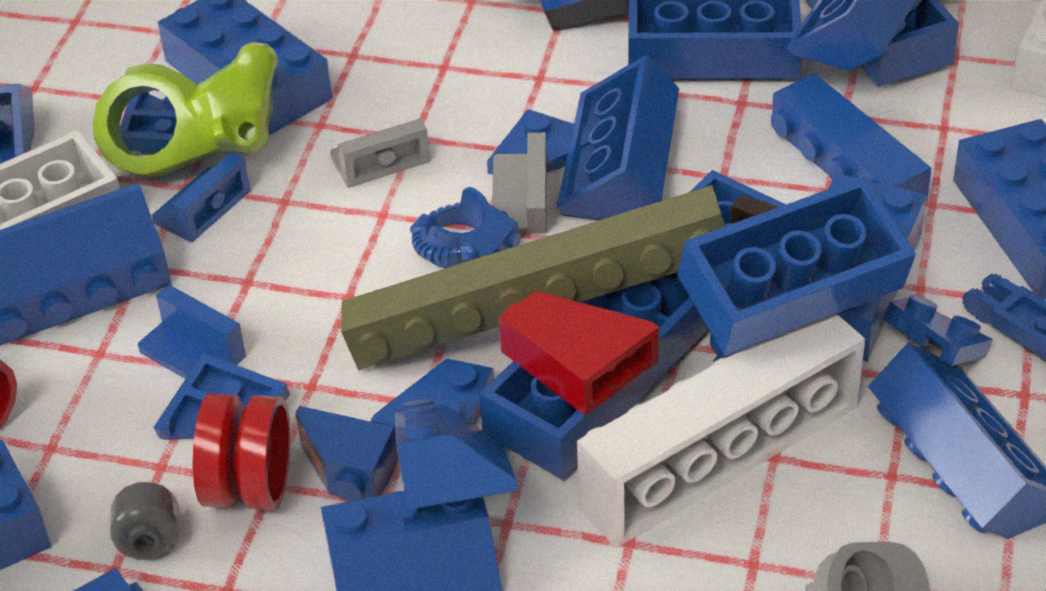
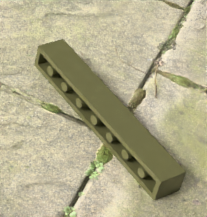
(568, 265)

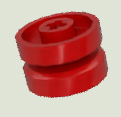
(241, 451)

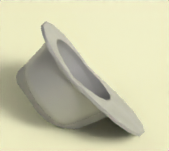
(871, 568)

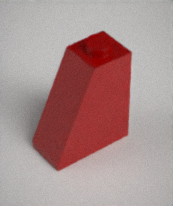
(578, 347)

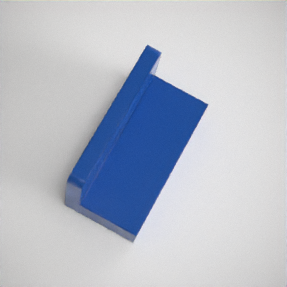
(205, 199)
(189, 331)

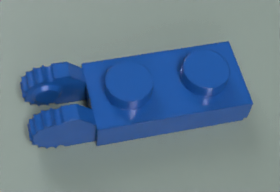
(1010, 310)

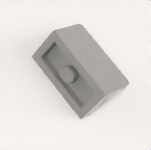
(382, 153)
(522, 185)

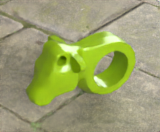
(217, 115)

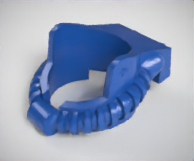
(445, 249)

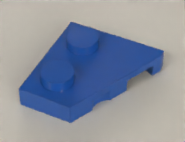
(558, 138)
(923, 324)
(208, 377)
(448, 383)

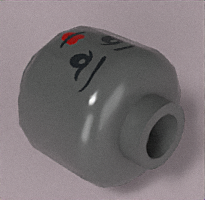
(143, 517)

